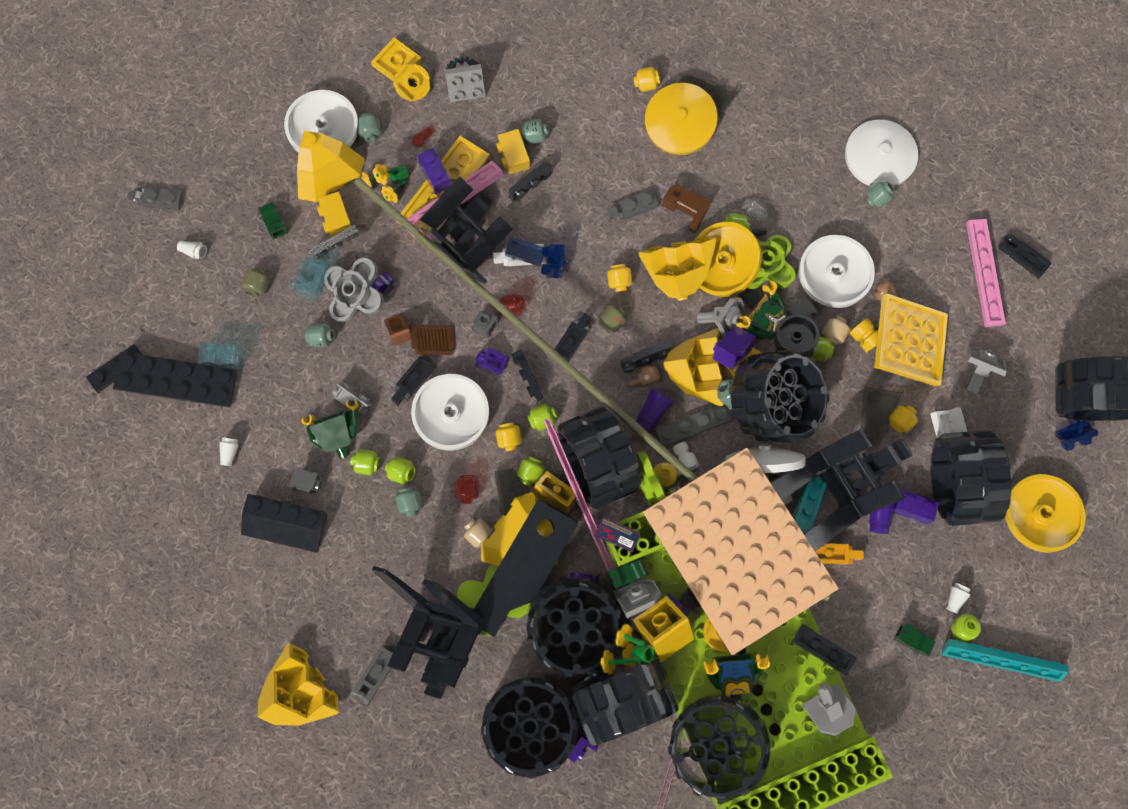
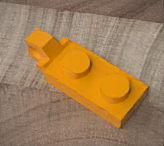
(838, 554)

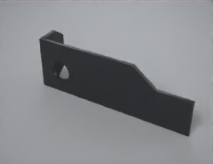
(524, 566)

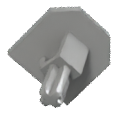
(726, 316)
(984, 363)
(637, 598)
(831, 710)

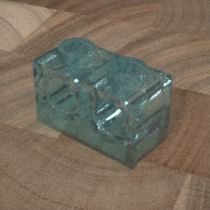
(221, 355)

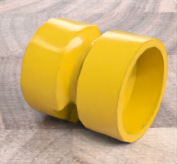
(866, 335)

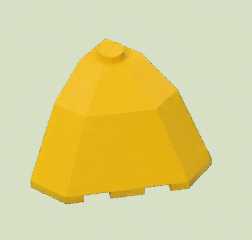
(325, 165)
(681, 267)
(694, 369)
(508, 526)
(295, 691)

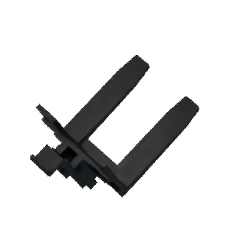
(462, 227)
(852, 506)
(445, 652)

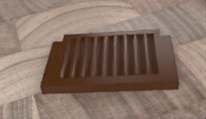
(432, 339)

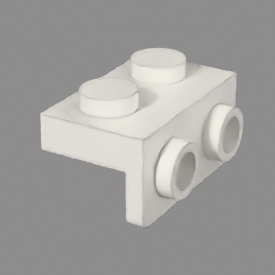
(948, 421)

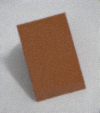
(398, 329)

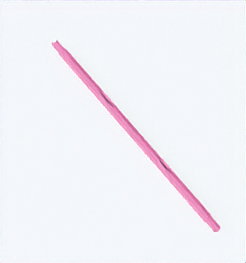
(579, 496)

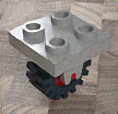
(464, 79)

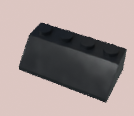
(283, 523)

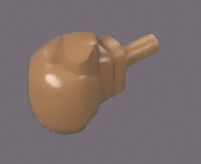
(885, 287)
(648, 375)

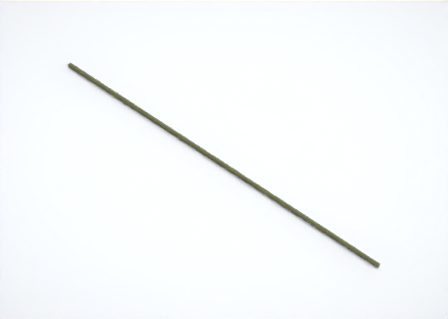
(530, 333)

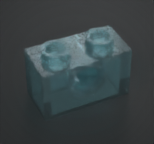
(312, 289)

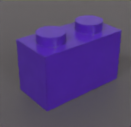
(434, 171)
(733, 347)
(916, 508)

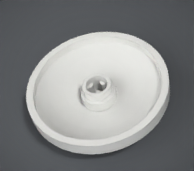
(321, 113)
(881, 152)
(836, 271)
(450, 412)
(775, 459)

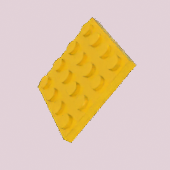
(911, 340)

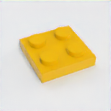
(393, 57)

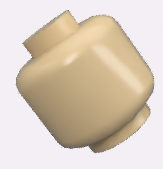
(836, 330)
(477, 531)

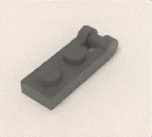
(373, 676)

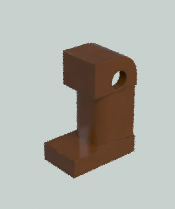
(687, 202)

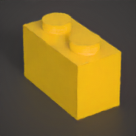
(513, 151)
(334, 213)
(555, 492)

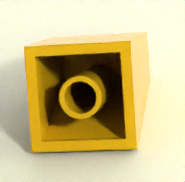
(664, 628)

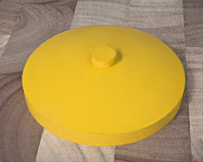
(681, 118)
(734, 259)
(1045, 513)

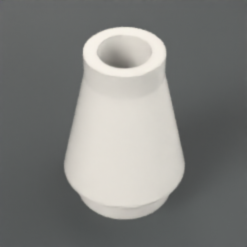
(193, 249)
(228, 449)
(957, 598)

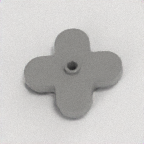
(353, 290)

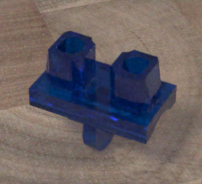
(555, 261)
(1076, 432)

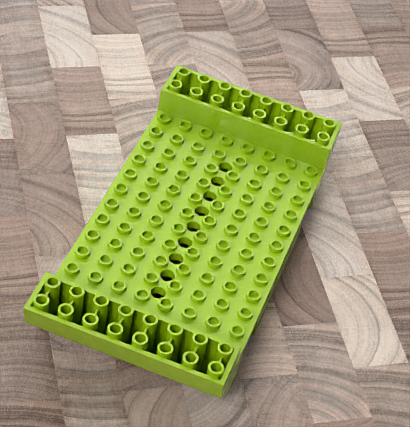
(804, 764)

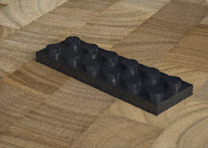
(175, 379)

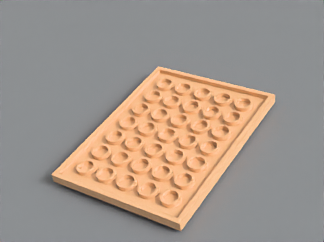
(740, 551)

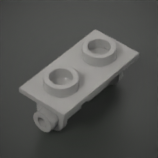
(346, 393)

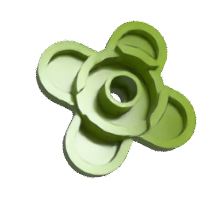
(774, 264)
(649, 481)
(471, 591)

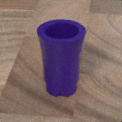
(653, 410)
(881, 520)

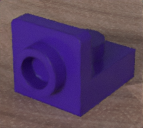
(491, 360)
(579, 750)

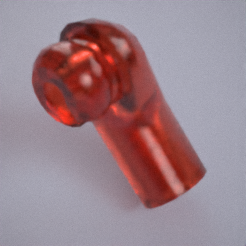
(419, 138)

